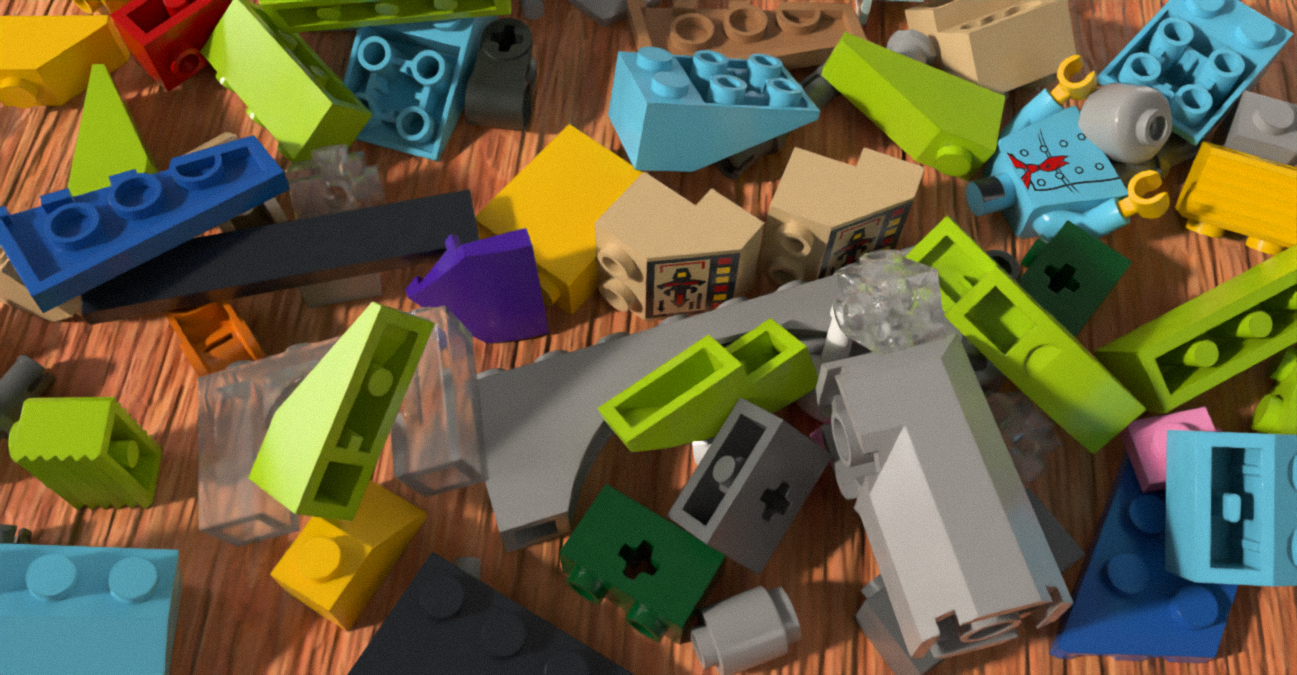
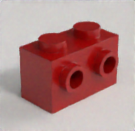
(169, 35)

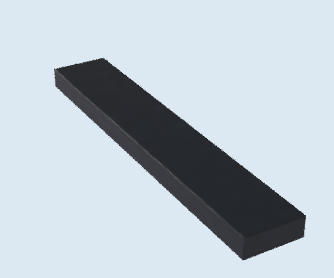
(286, 256)

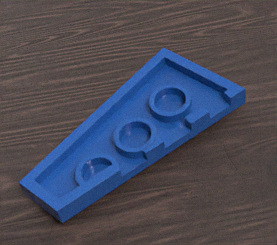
(106, 232)

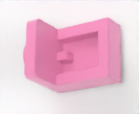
(1147, 442)

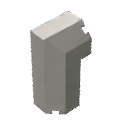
(938, 498)

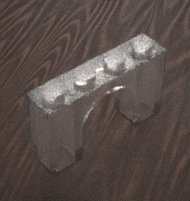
(433, 437)

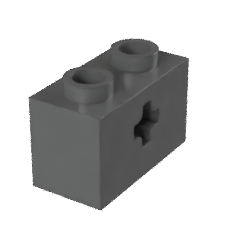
(750, 485)

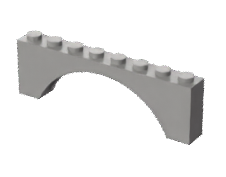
(545, 415)

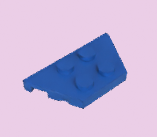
(1127, 599)

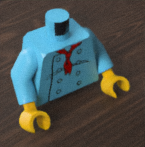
(1055, 174)

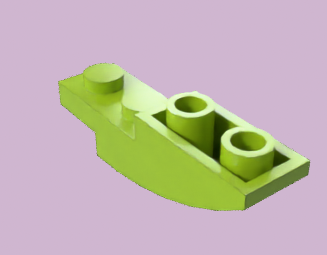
(1025, 339)

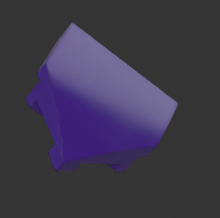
(487, 286)

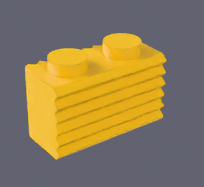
(1242, 196)

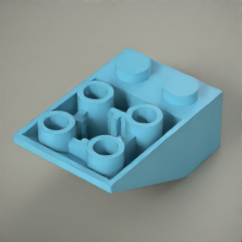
(1199, 59)
(414, 81)
(701, 106)
(1231, 507)

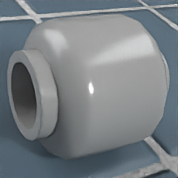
(1126, 121)

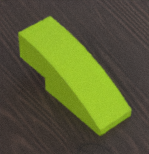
(701, 385)

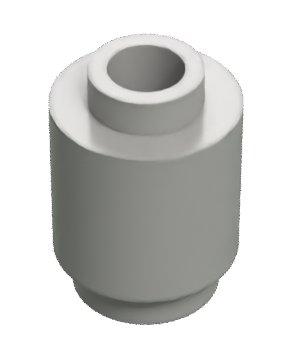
(745, 630)

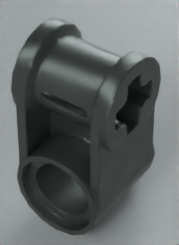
(502, 77)

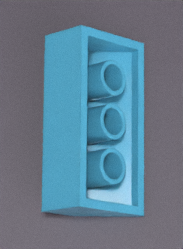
(87, 610)

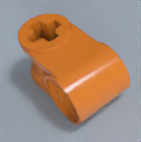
(213, 336)

